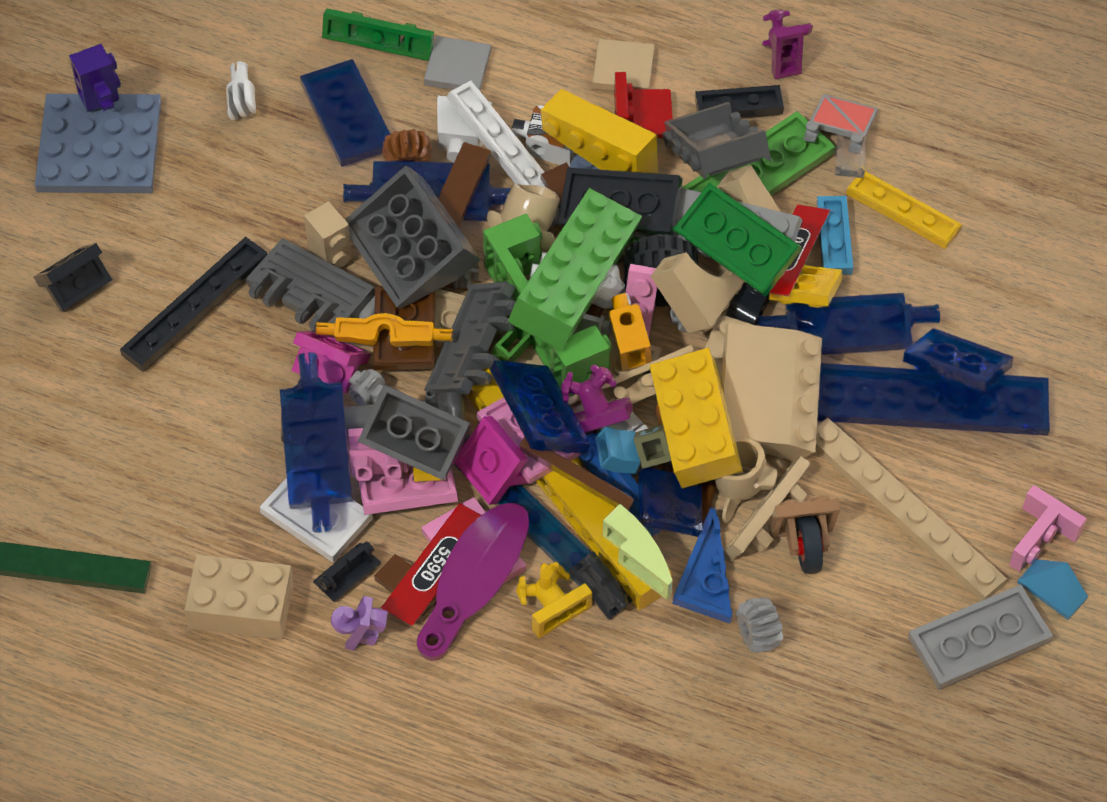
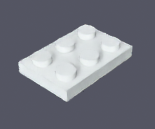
(346, 521)

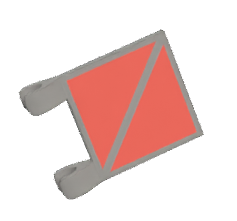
(842, 118)

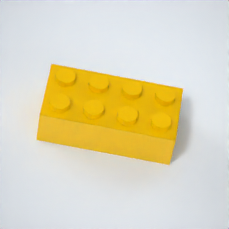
(695, 418)

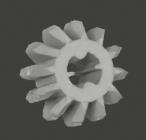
(759, 625)

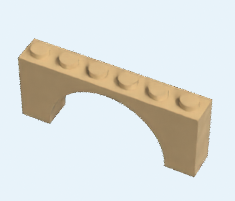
(688, 289)

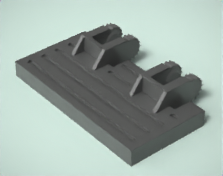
(308, 285)
(473, 331)

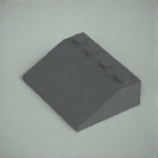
(410, 239)

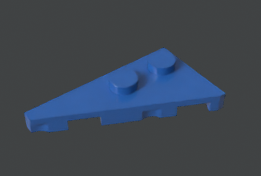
(704, 580)

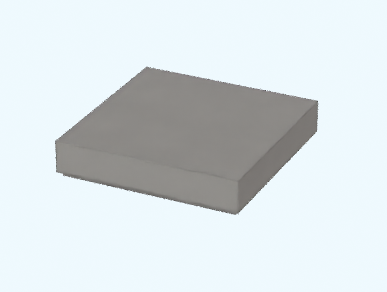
(456, 63)

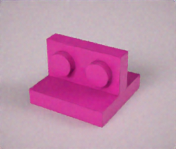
(335, 359)
(491, 460)

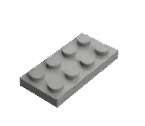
(980, 636)

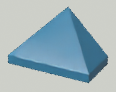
(1055, 586)

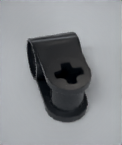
(747, 305)

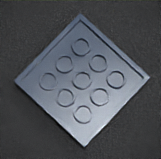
(98, 147)

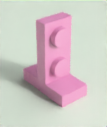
(643, 292)
(1051, 517)

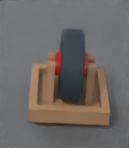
(806, 528)

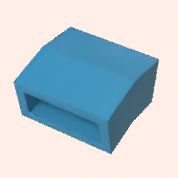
(617, 450)

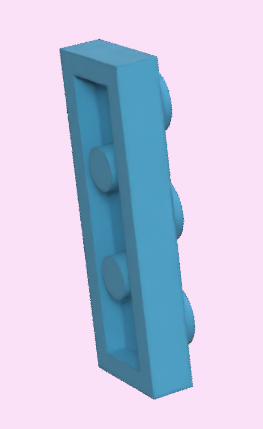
(835, 234)

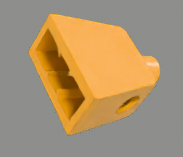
(629, 333)

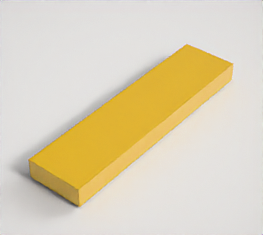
(904, 209)

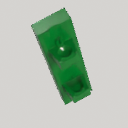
(377, 34)

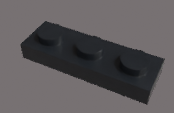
(745, 101)

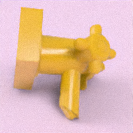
(557, 606)

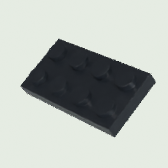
(646, 194)

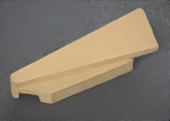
(634, 384)

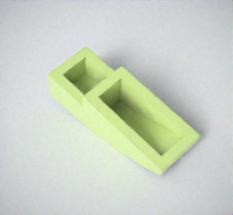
(638, 550)

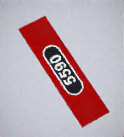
(812, 223)
(422, 579)

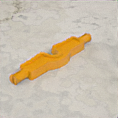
(401, 332)

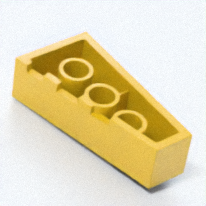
(599, 135)

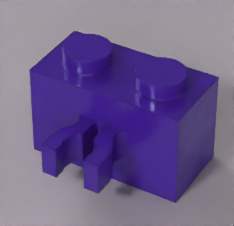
(95, 77)

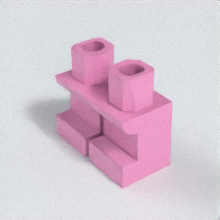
(369, 462)

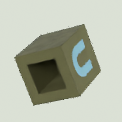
(652, 446)

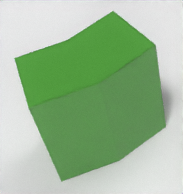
(500, 351)

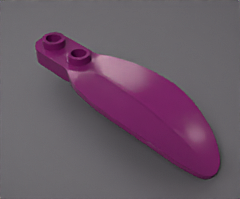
(474, 574)

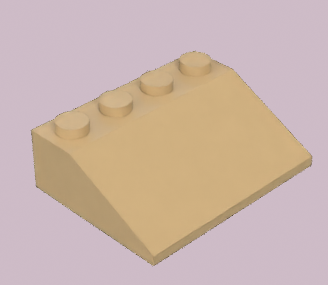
(772, 387)

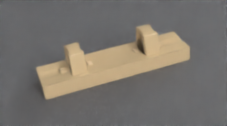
(752, 530)

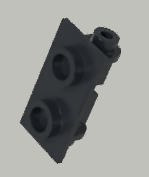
(347, 571)
(605, 588)

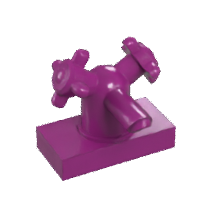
(785, 44)
(597, 410)

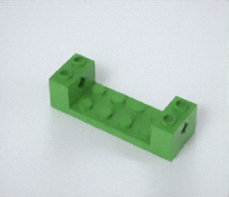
(508, 257)

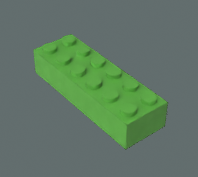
(574, 269)

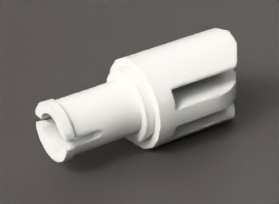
(240, 92)

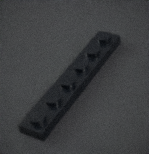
(193, 304)

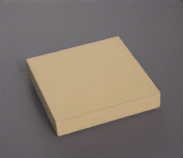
(623, 56)

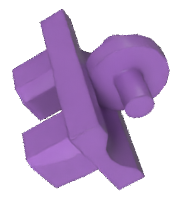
(362, 623)

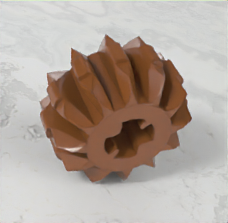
(407, 146)

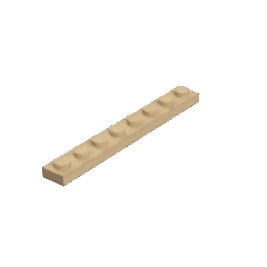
(908, 511)

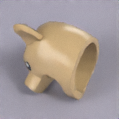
(536, 201)
(750, 481)

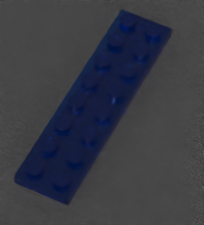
(929, 401)

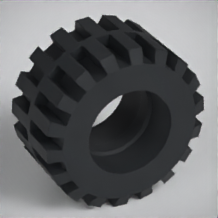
(650, 253)

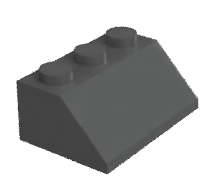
(414, 432)

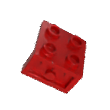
(642, 106)

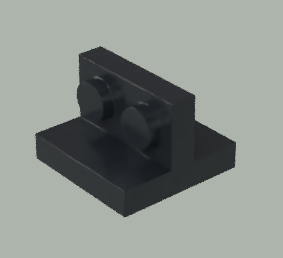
(74, 276)

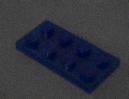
(346, 111)
(540, 407)

